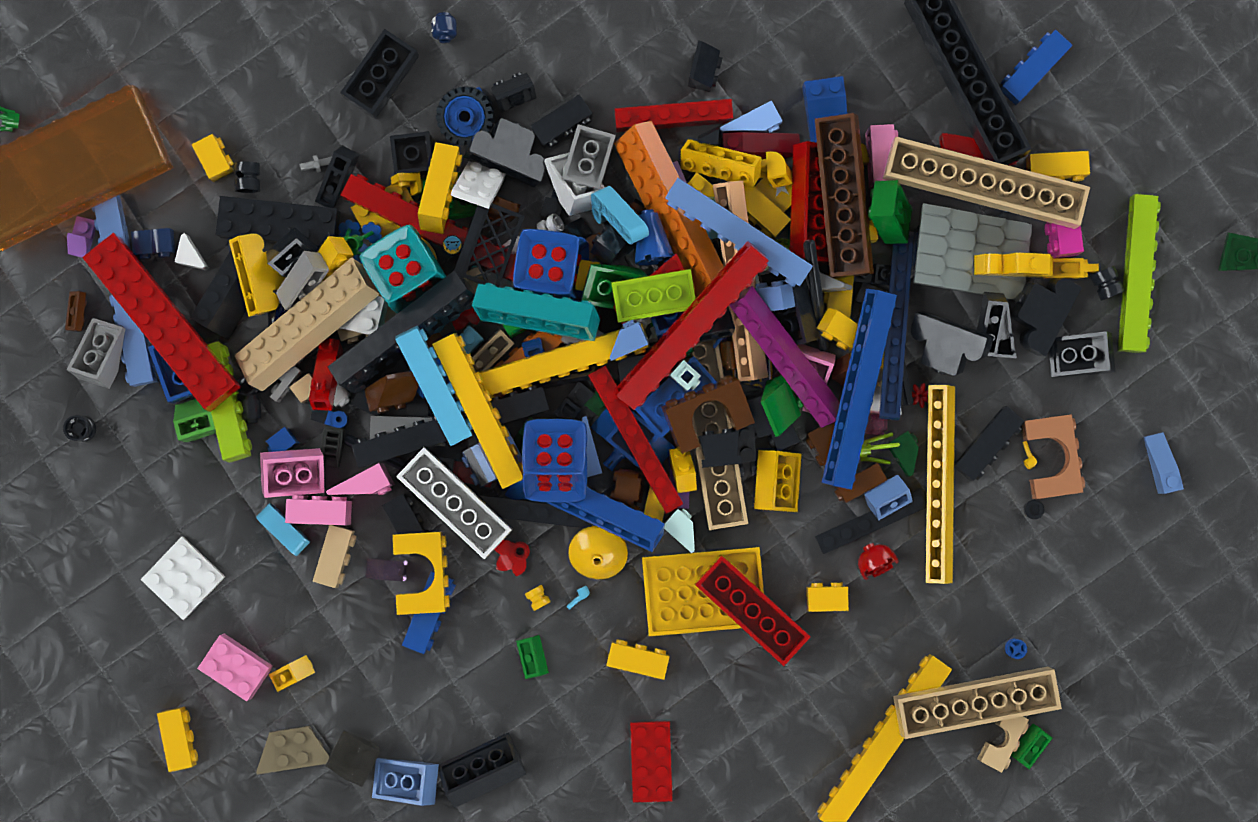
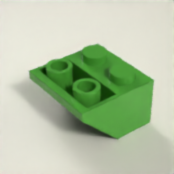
(192, 421)

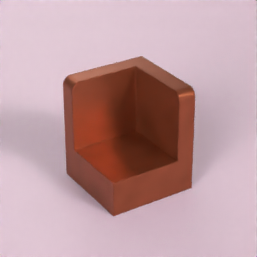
(840, 369)

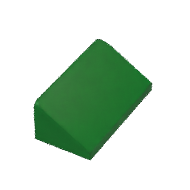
(532, 657)
(1031, 746)

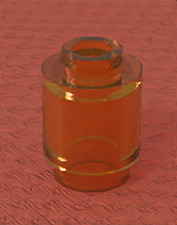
(727, 355)

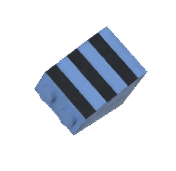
(479, 464)

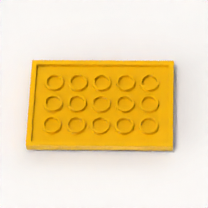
(681, 607)

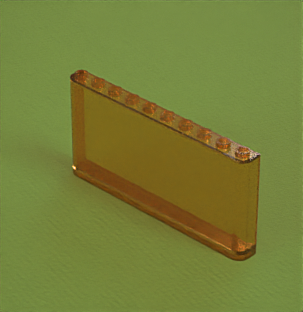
(77, 164)

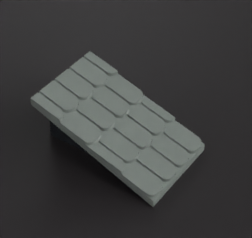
(947, 245)

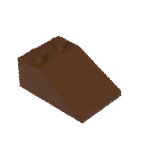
(391, 392)

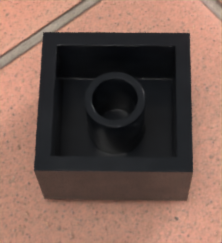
(411, 152)

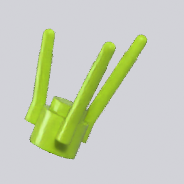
(866, 448)

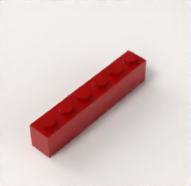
(675, 114)

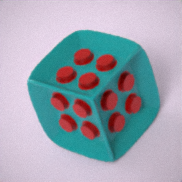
(401, 267)

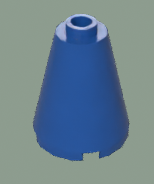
(655, 246)

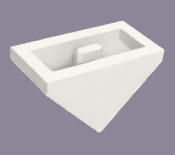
(189, 255)

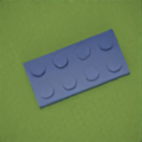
(670, 389)

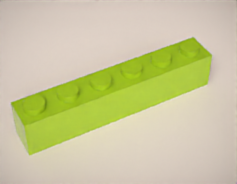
(228, 419)

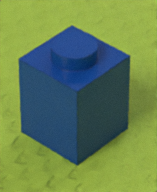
(282, 441)

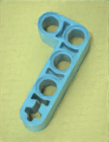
(610, 207)

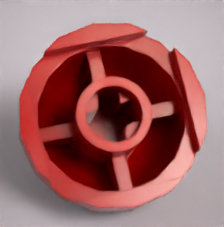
(876, 560)

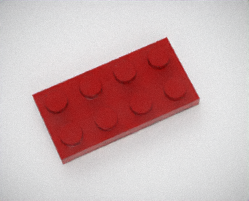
(651, 761)

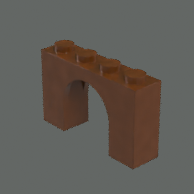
(681, 411)
(864, 480)

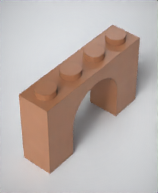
(1069, 478)

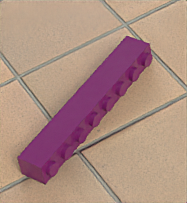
(786, 356)

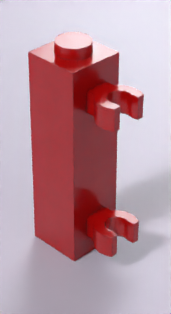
(323, 383)

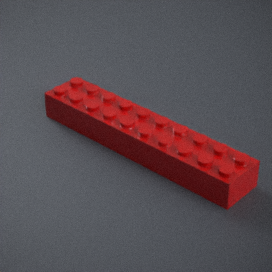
(161, 322)

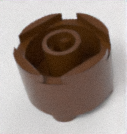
(628, 487)

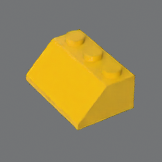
(777, 481)

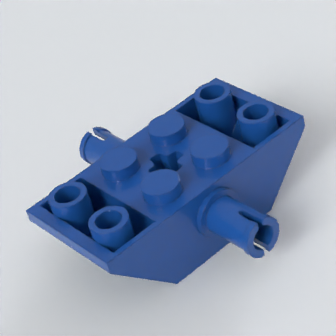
(608, 430)

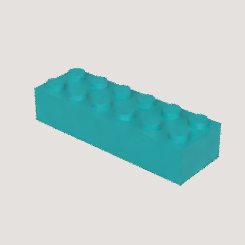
(536, 311)

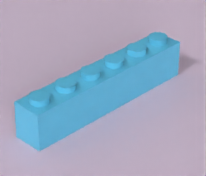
(433, 384)

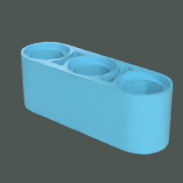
(286, 533)

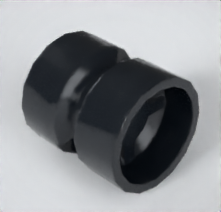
(247, 177)
(1107, 283)
(79, 428)

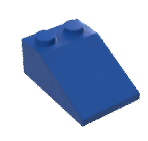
(823, 99)

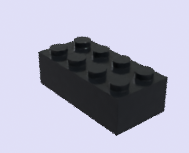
(379, 73)
(798, 320)

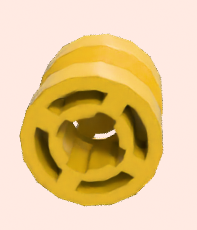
(537, 597)

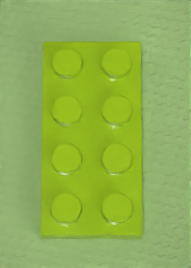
(653, 295)

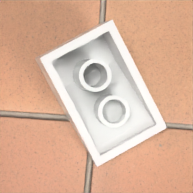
(572, 196)
(368, 318)

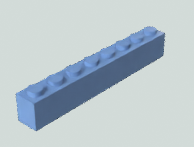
(737, 231)

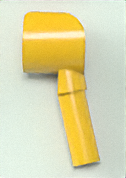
(1031, 461)

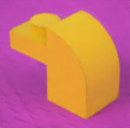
(776, 170)

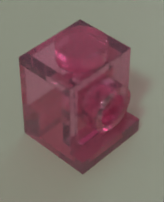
(876, 425)

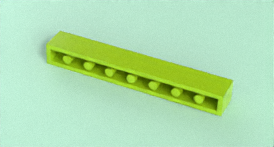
(1138, 273)

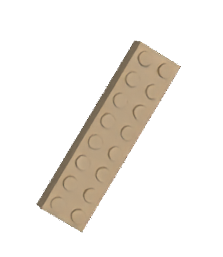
(306, 324)
(977, 702)

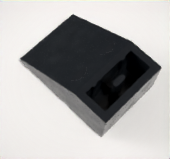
(288, 250)

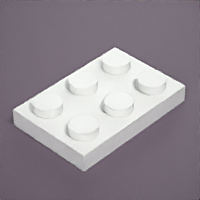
(478, 184)

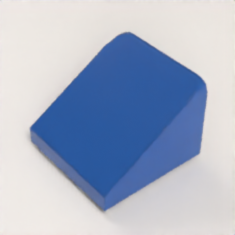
(532, 347)

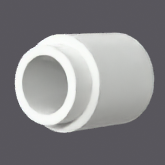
(341, 396)

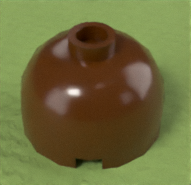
(494, 215)

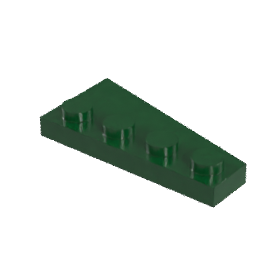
(1239, 253)

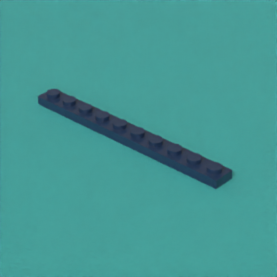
(895, 344)

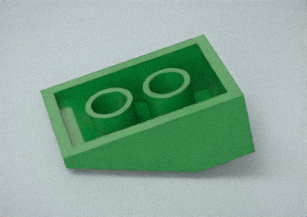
(599, 279)
(780, 404)

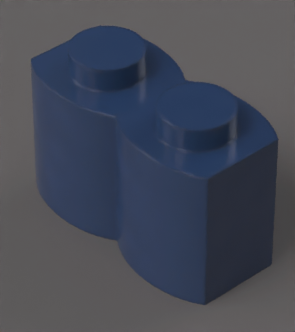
(153, 242)

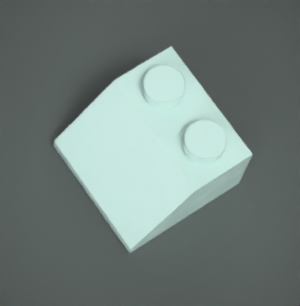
(681, 528)

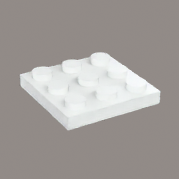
(183, 578)

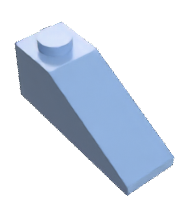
(756, 121)

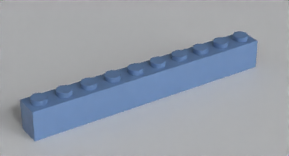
(135, 346)

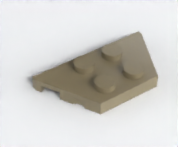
(291, 750)

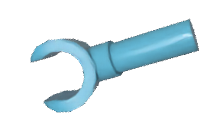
(583, 593)

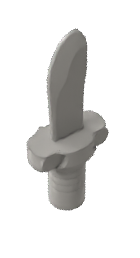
(315, 163)

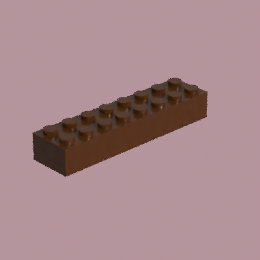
(844, 195)

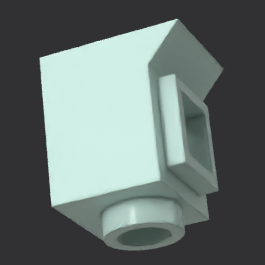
(679, 371)

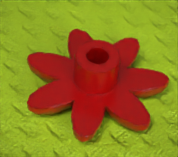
(920, 395)

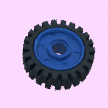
(450, 111)

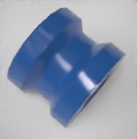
(1019, 648)

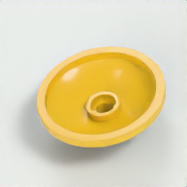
(601, 544)

